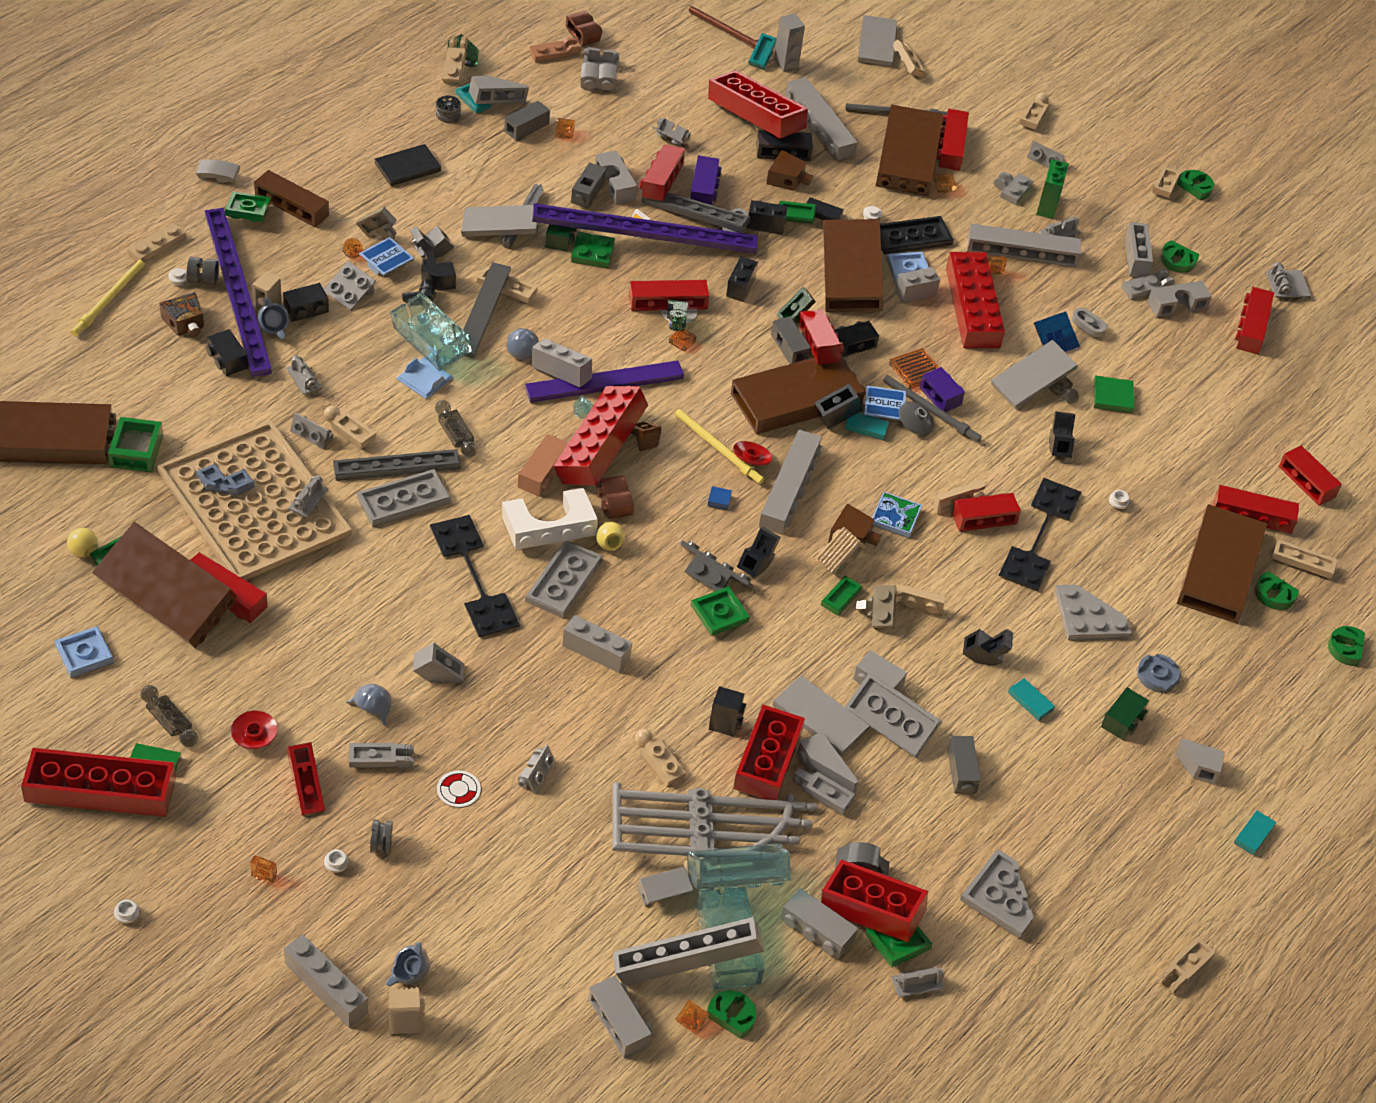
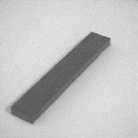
(701, 211)
(485, 305)
(396, 464)

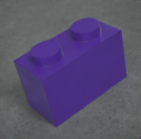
(942, 389)

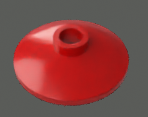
(752, 453)
(250, 723)

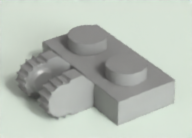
(1013, 189)

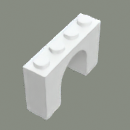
(530, 532)

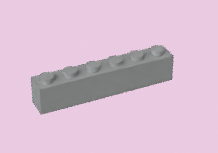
(822, 119)
(1024, 245)
(790, 482)
(688, 951)

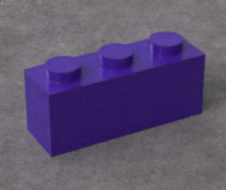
(706, 180)

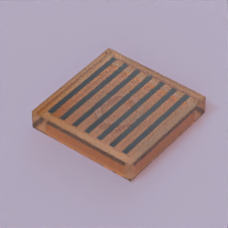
(912, 366)

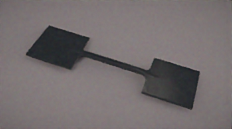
(1026, 566)
(488, 613)

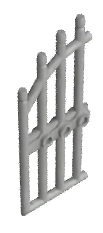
(701, 820)

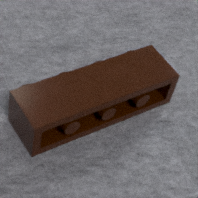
(292, 198)

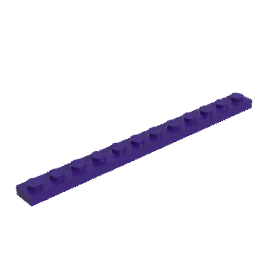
(644, 228)
(238, 292)

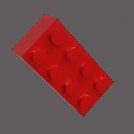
(769, 753)
(875, 900)

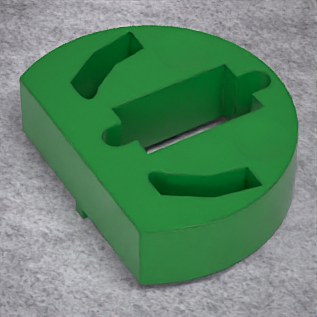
(1199, 191)
(1174, 249)
(1269, 581)
(1344, 653)
(737, 1025)

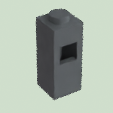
(527, 120)
(588, 185)
(790, 340)
(963, 764)

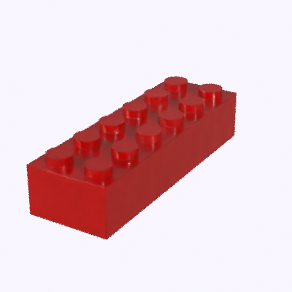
(758, 104)
(975, 300)
(601, 435)
(98, 782)

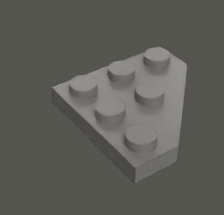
(1089, 617)
(1000, 894)

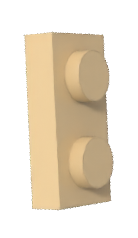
(1166, 182)

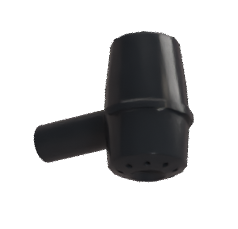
(426, 287)

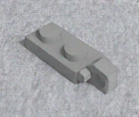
(824, 790)

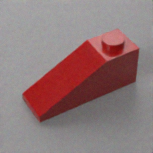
(305, 778)

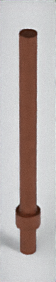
(723, 26)

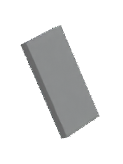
(877, 41)
(498, 221)
(1033, 374)
(403, 497)
(564, 578)
(822, 714)
(893, 715)

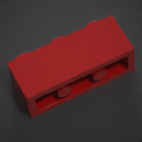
(1310, 475)
(986, 512)

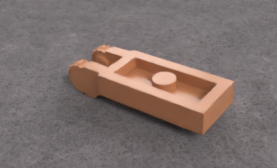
(555, 50)

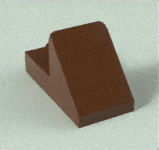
(647, 435)

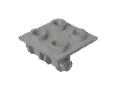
(1287, 282)
(350, 285)

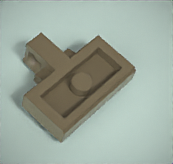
(378, 222)
(880, 607)

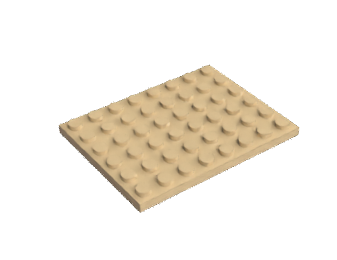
(255, 527)

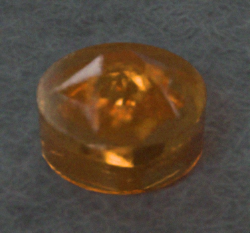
(352, 248)

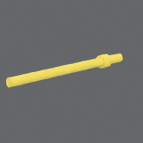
(87, 319)
(745, 468)

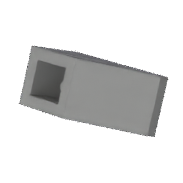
(1200, 761)

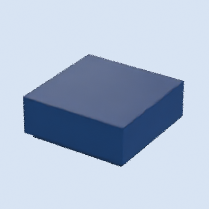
(719, 498)

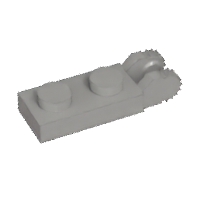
(1142, 286)
(380, 755)

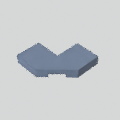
(233, 484)

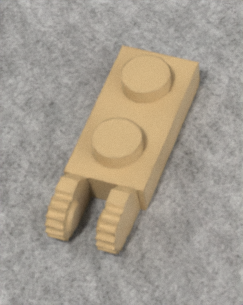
(909, 58)
(455, 60)
(945, 501)
(920, 599)
(1187, 963)

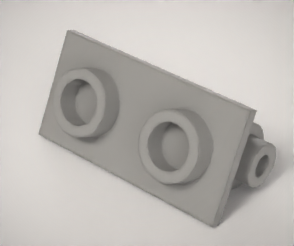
(593, 55)
(665, 129)
(1043, 154)
(1066, 229)
(303, 376)
(310, 430)
(309, 497)
(541, 762)
(918, 982)

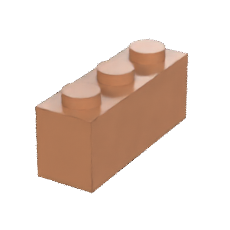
(540, 469)

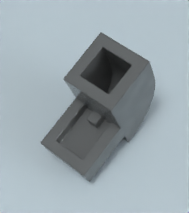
(435, 240)
(863, 855)

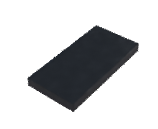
(914, 235)

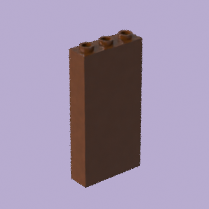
(909, 150)
(852, 265)
(790, 392)
(55, 432)
(1222, 564)
(165, 584)

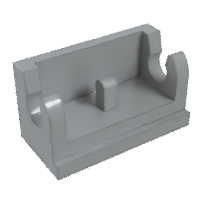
(664, 885)

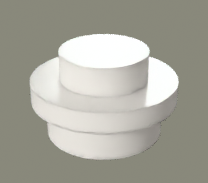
(872, 212)
(178, 277)
(1119, 499)
(336, 861)
(126, 911)

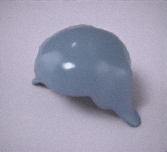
(273, 318)
(521, 343)
(374, 700)
(409, 965)

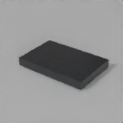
(407, 164)

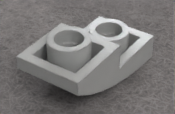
(221, 170)

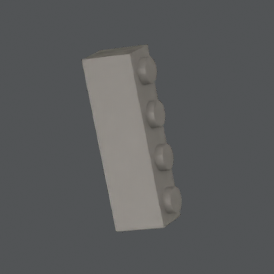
(326, 980)

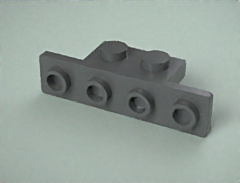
(710, 572)

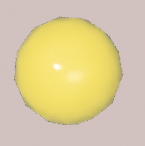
(610, 536)
(82, 542)

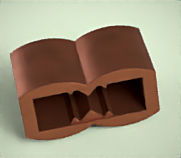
(583, 28)
(615, 497)

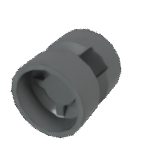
(209, 268)

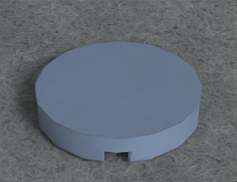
(1158, 673)

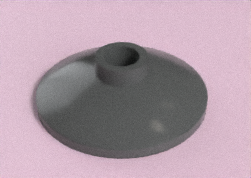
(916, 418)

